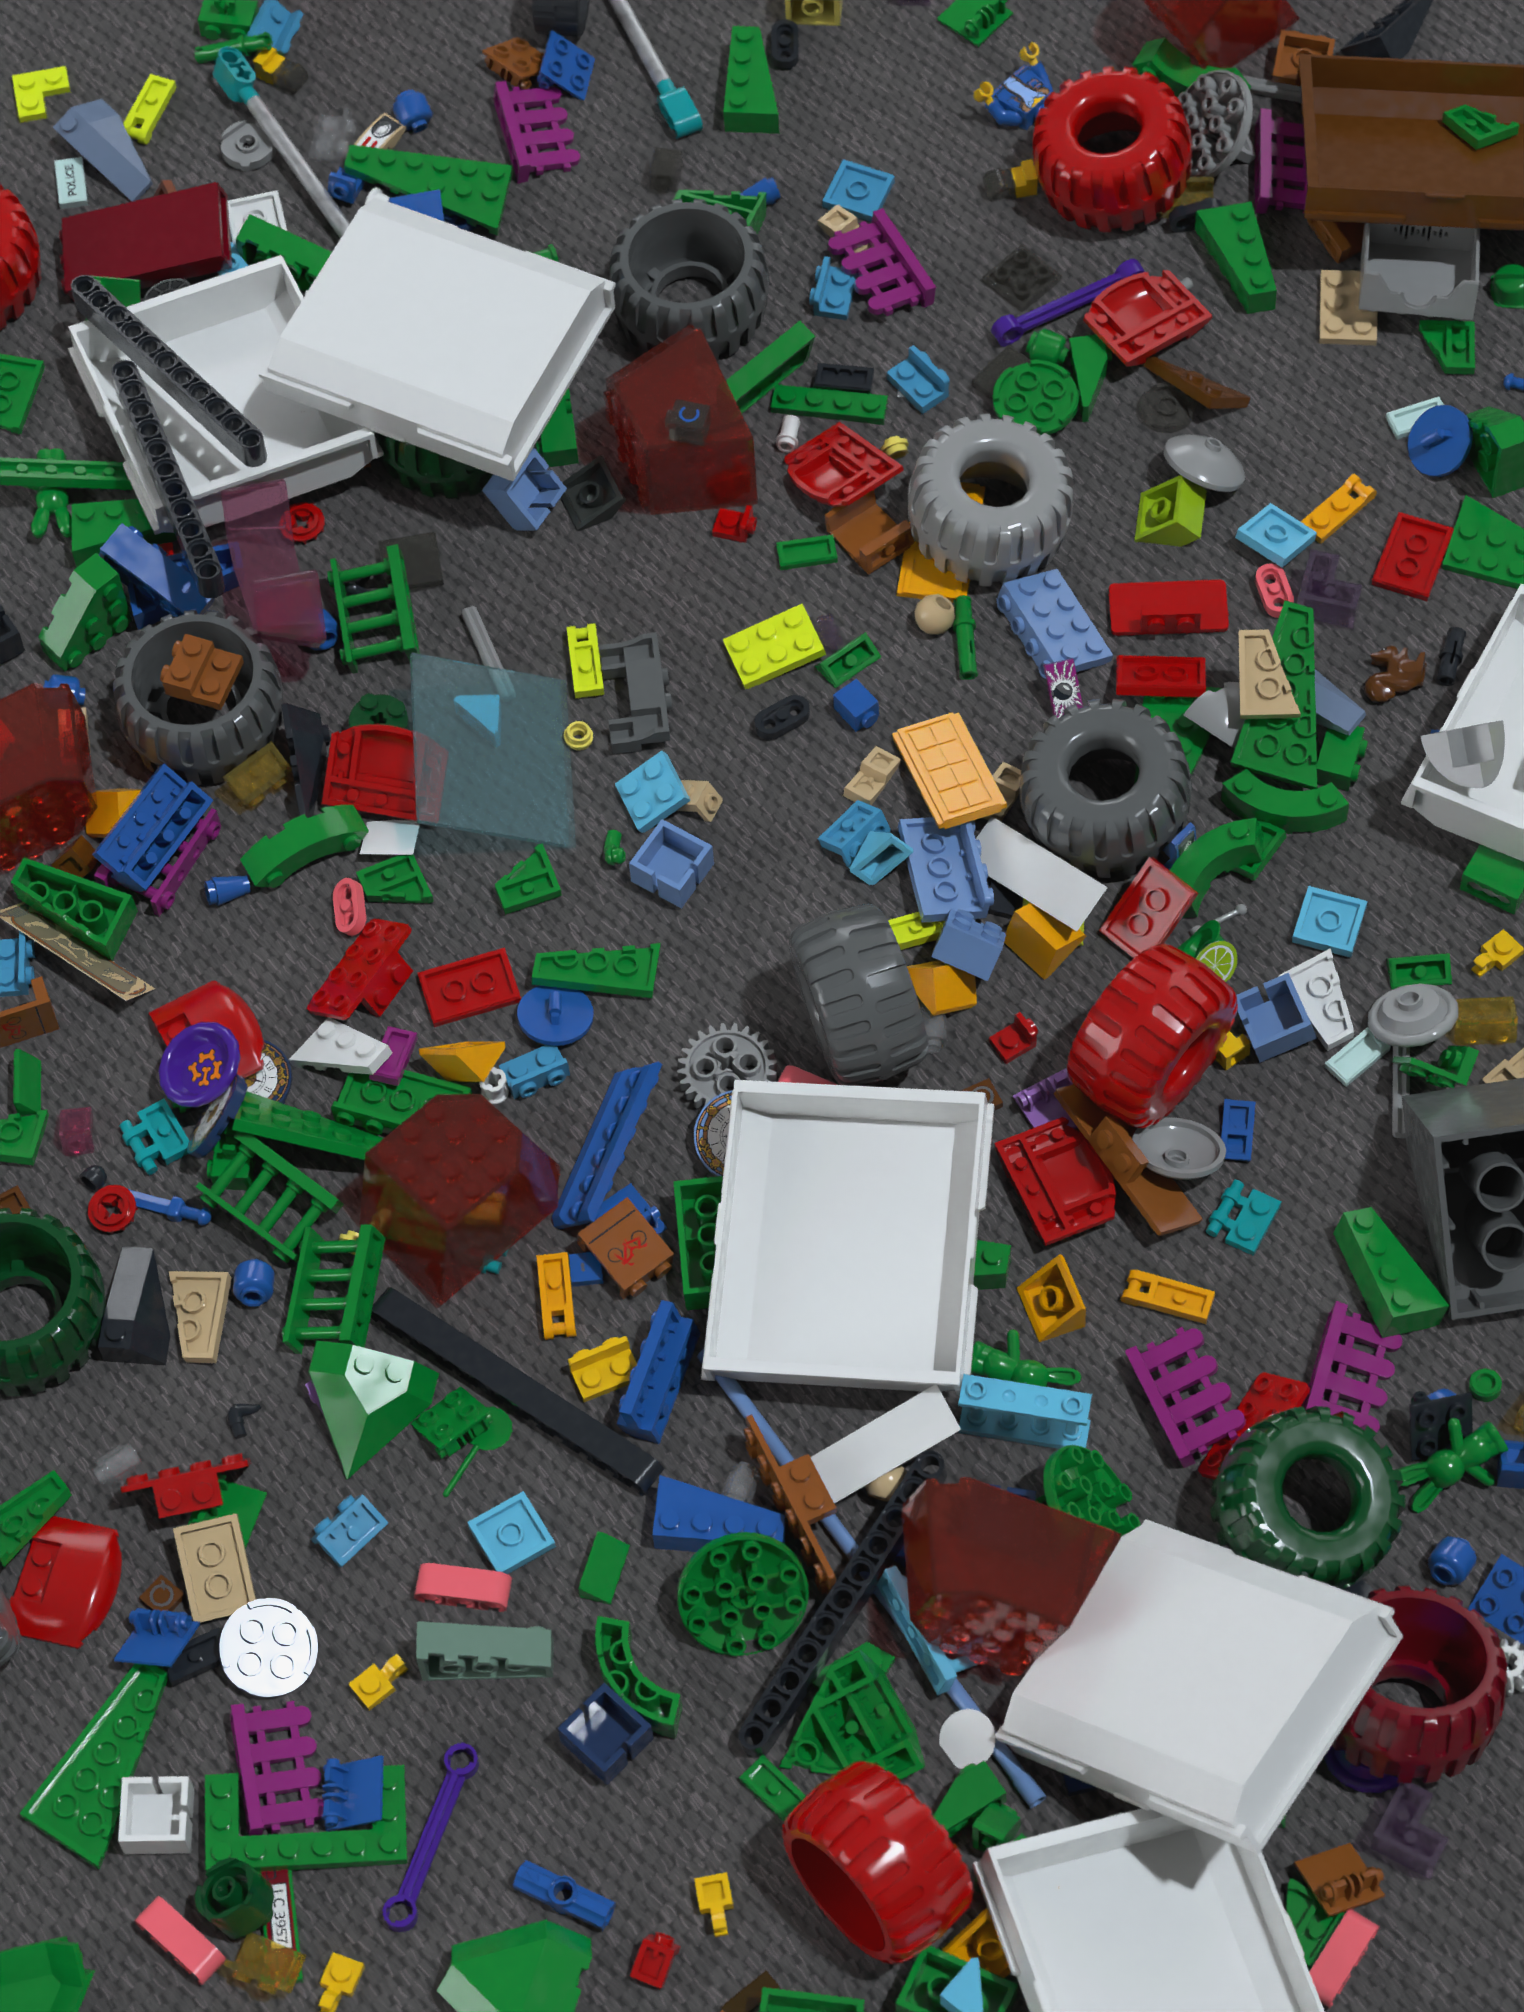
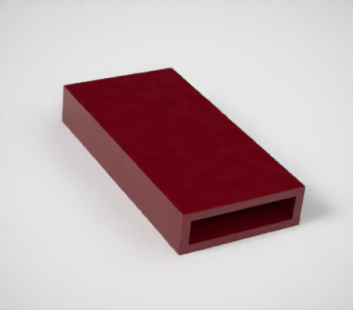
(150, 238)

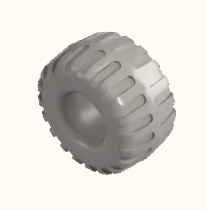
(982, 539)

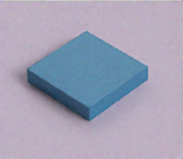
(858, 190)

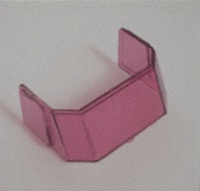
(278, 597)

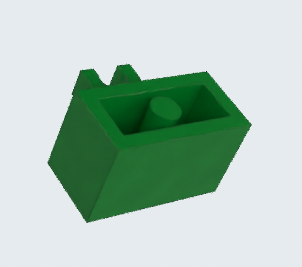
(226, 18)
(223, 1154)

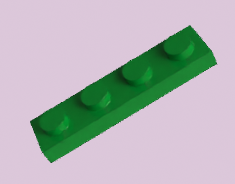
(829, 404)

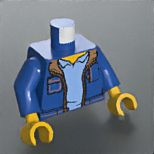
(1020, 95)

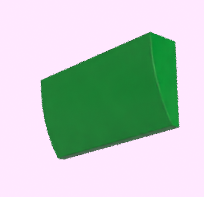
(771, 366)

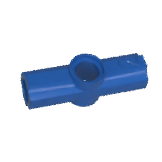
(546, 1885)

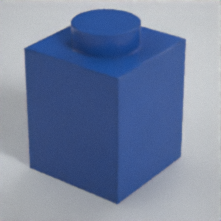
(856, 705)

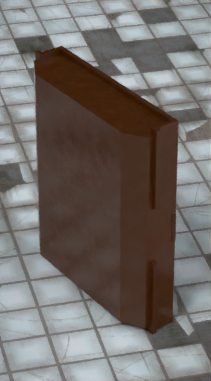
(1388, 157)

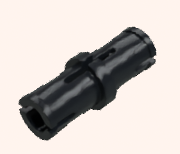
(1453, 647)

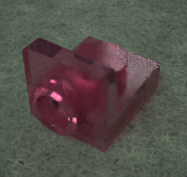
(76, 1131)

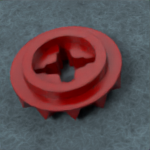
(315, 521)
(111, 1196)

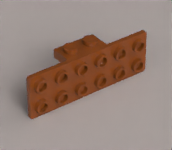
(1154, 1195)
(802, 1497)

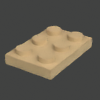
(1340, 313)
(214, 1567)

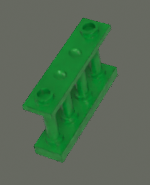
(397, 591)
(272, 1166)
(356, 1304)

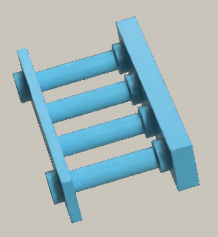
(1023, 1412)
(938, 1668)

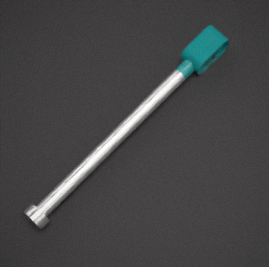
(237, 81)
(674, 103)

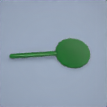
(490, 1439)

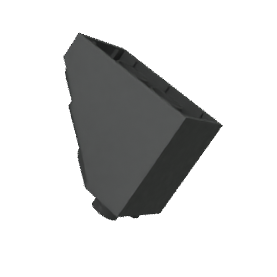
(1471, 1191)

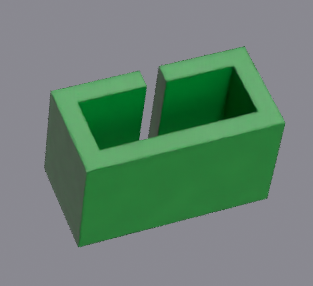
(1339, 758)

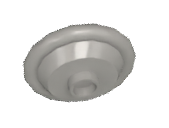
(1413, 1015)

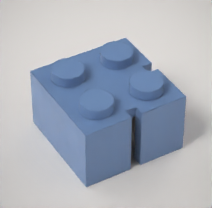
(532, 488)
(671, 863)
(969, 944)
(1276, 1023)

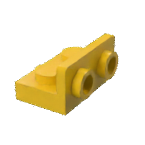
(602, 1368)

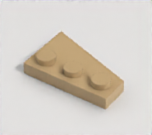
(1262, 681)
(201, 1310)

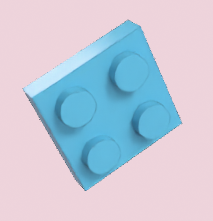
(1276, 535)
(652, 792)
(1329, 921)
(511, 1534)

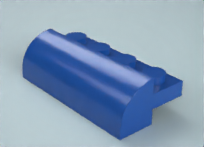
(152, 829)
(658, 1374)

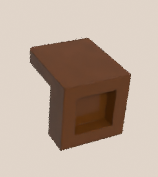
(76, 858)

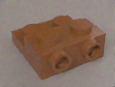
(1290, 47)
(200, 672)

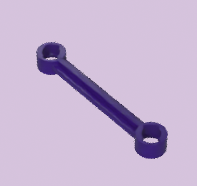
(1011, 328)
(431, 1837)

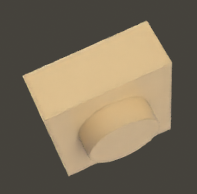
(703, 799)

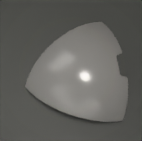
(1219, 713)
(1467, 754)

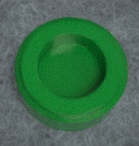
(1485, 1385)

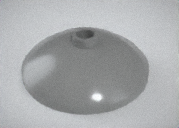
(1204, 462)
(1181, 1148)

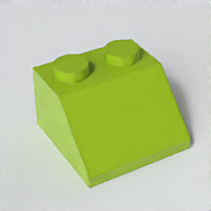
(1171, 513)

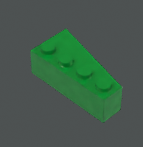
(558, 438)

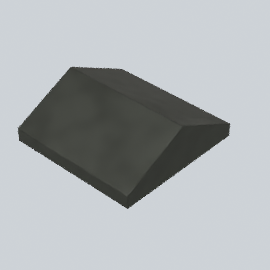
(592, 494)

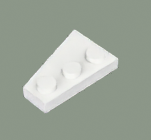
(1323, 999)
(341, 1048)

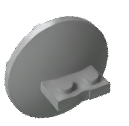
(1219, 121)

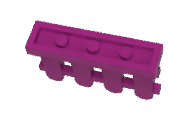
(519, 143)
(1266, 173)
(899, 263)
(1345, 1358)
(1192, 1407)
(271, 1752)

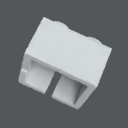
(153, 1820)

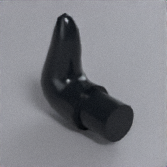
(235, 1417)

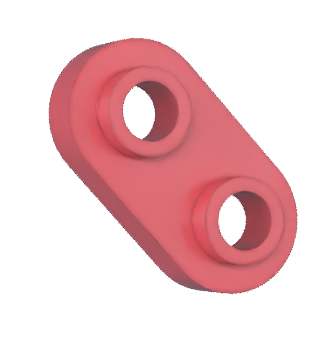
(1274, 592)
(349, 906)

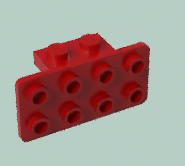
(1168, 607)
(366, 974)
(1266, 1397)
(186, 1490)

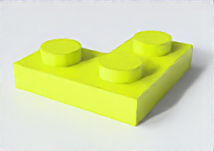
(34, 86)

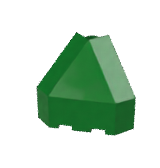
(518, 1970)
(43, 1977)

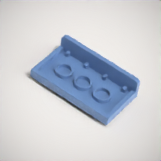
(1051, 621)
(946, 869)

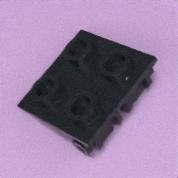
(1430, 1422)

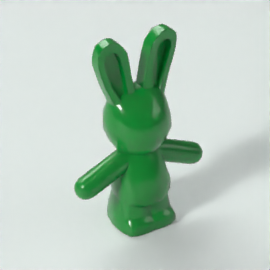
(51, 501)
(1009, 1367)
(1448, 1466)

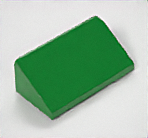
(848, 660)
(1423, 969)
(26, 1083)
(603, 1568)

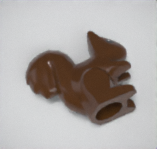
(1399, 677)

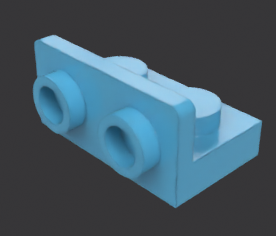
(278, 23)
(833, 291)
(920, 380)
(851, 829)
(15, 965)
(535, 1070)
(349, 1529)

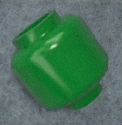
(1047, 346)

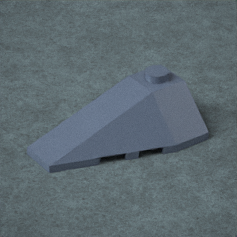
(103, 140)
(1335, 708)

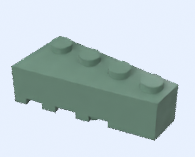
(483, 1652)

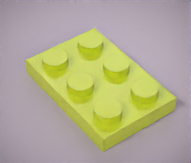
(774, 646)

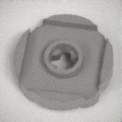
(246, 158)

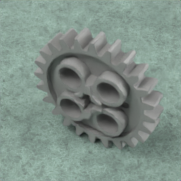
(745, 1051)

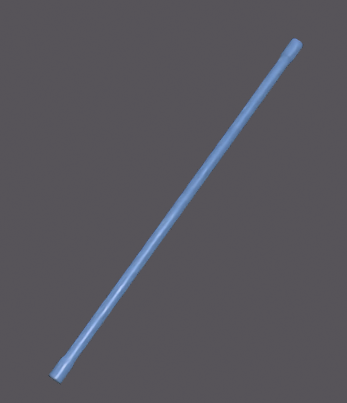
(1021, 1779)

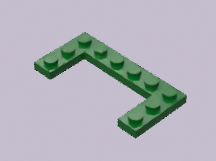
(314, 1850)

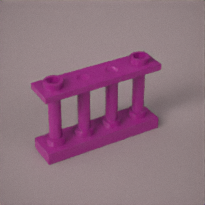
(164, 896)

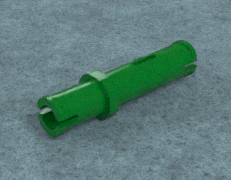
(244, 43)
(964, 627)

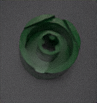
(379, 710)
(235, 1898)

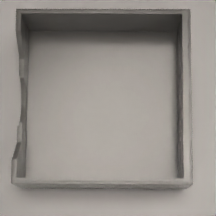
(1418, 272)

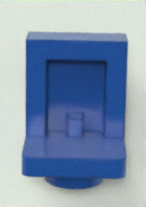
(344, 186)

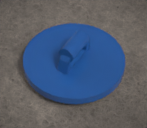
(1440, 440)
(555, 1015)

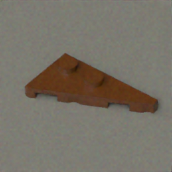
(1195, 385)

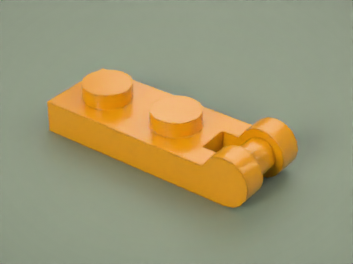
(1339, 508)
(556, 1294)
(1168, 1296)

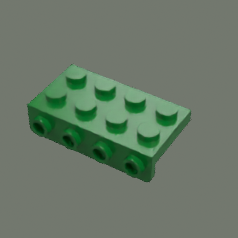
(385, 1106)

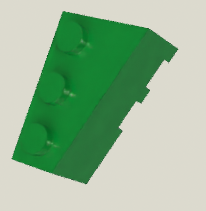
(749, 207)

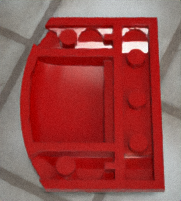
(1145, 315)
(839, 467)
(372, 770)
(220, 1005)
(1058, 1179)
(67, 1582)

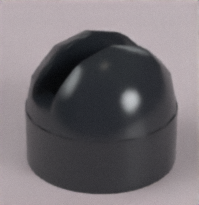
(94, 1177)

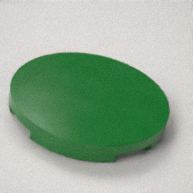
(1037, 394)

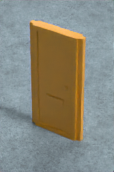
(919, 574)
(949, 770)

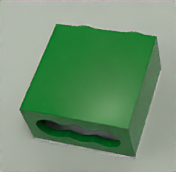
(1495, 879)

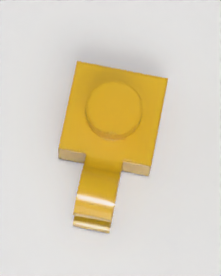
(1497, 952)
(375, 1684)
(714, 1898)
(339, 1979)

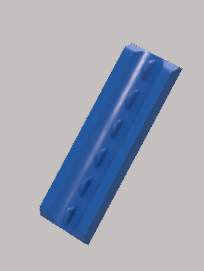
(605, 1146)

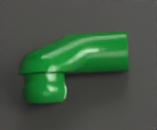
(612, 850)

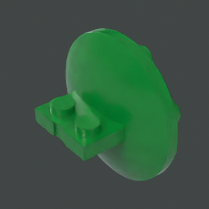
(1087, 1488)
(741, 1592)

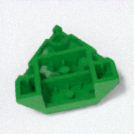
(367, 1397)
(856, 1720)

